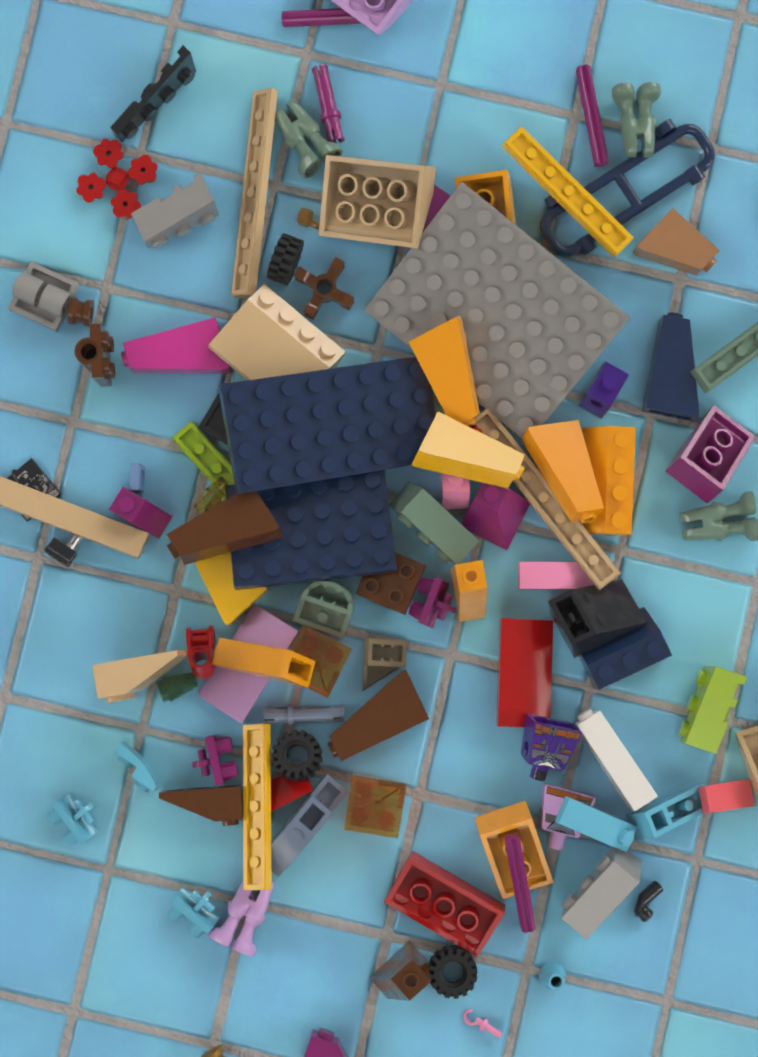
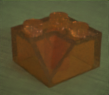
(328, 657)
(375, 805)

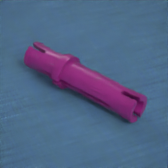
(330, 115)

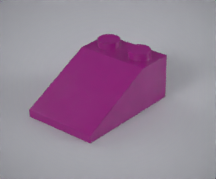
(710, 454)

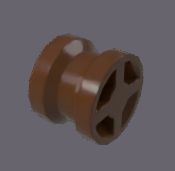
(80, 312)

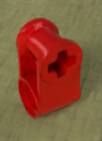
(201, 647)

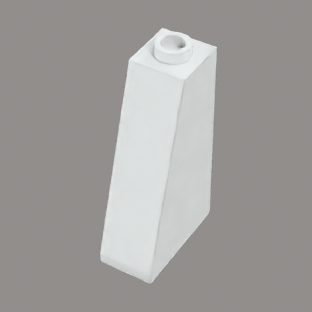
(615, 760)

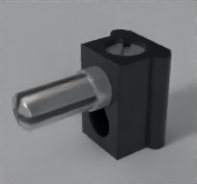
(63, 553)

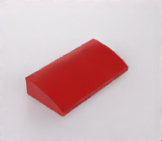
(524, 670)
(445, 903)

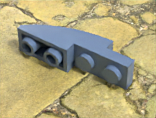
(305, 823)

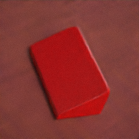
(285, 791)

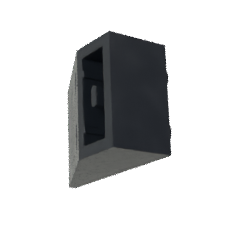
(595, 616)

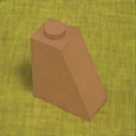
(677, 245)

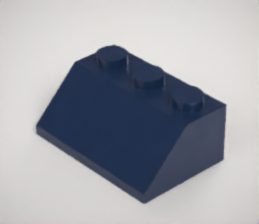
(626, 654)

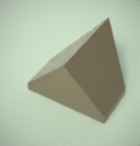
(382, 659)

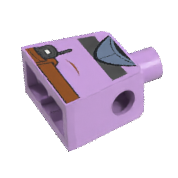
(551, 802)

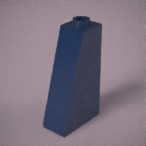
(670, 385)

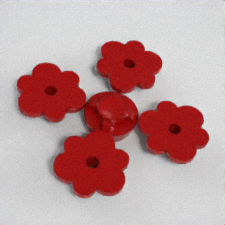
(116, 178)

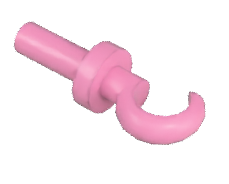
(483, 1024)

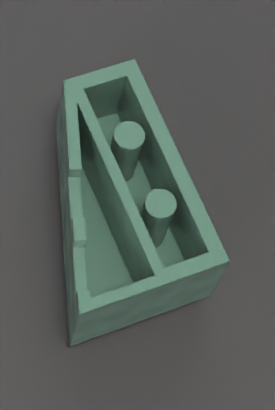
(433, 523)

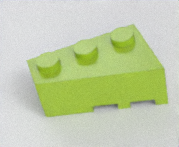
(710, 708)

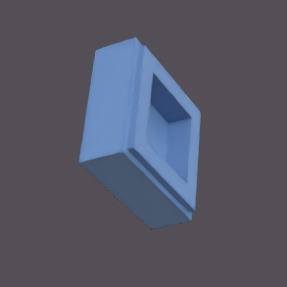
(137, 476)

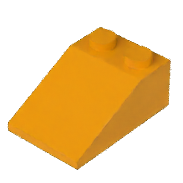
(492, 831)

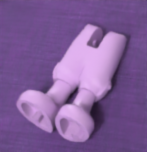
(242, 905)

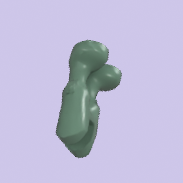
(645, 125)
(295, 136)
(712, 521)

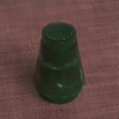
(176, 685)

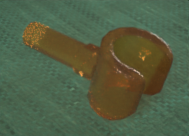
(305, 219)

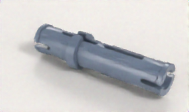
(297, 714)

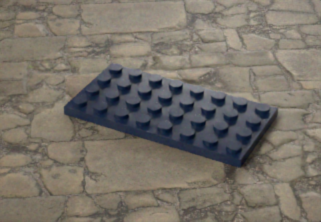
(325, 423)

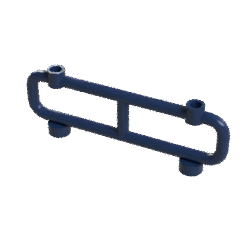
(666, 134)

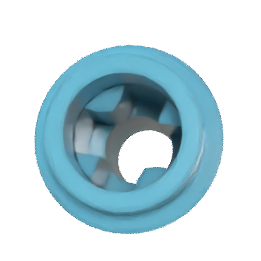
(551, 970)

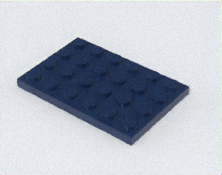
(327, 531)

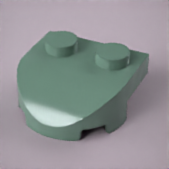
(325, 607)

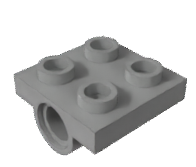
(43, 296)

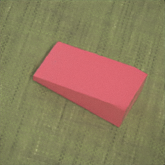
(726, 796)

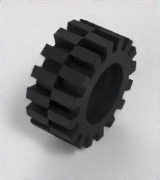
(285, 259)
(289, 741)
(464, 984)

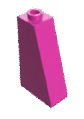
(176, 351)

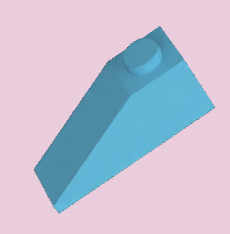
(666, 813)
(596, 824)

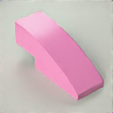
(551, 576)

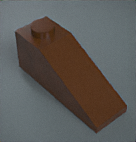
(213, 803)

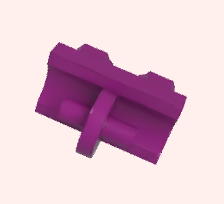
(436, 604)
(220, 771)

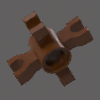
(341, 298)

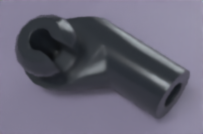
(644, 899)

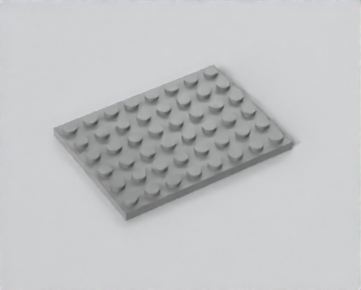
(522, 310)

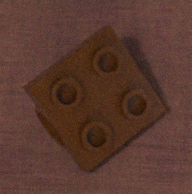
(102, 345)
(393, 589)

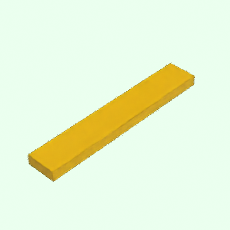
(568, 192)
(257, 807)

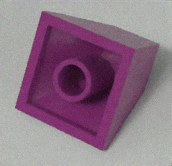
(495, 514)

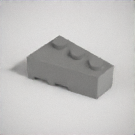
(176, 213)
(602, 891)

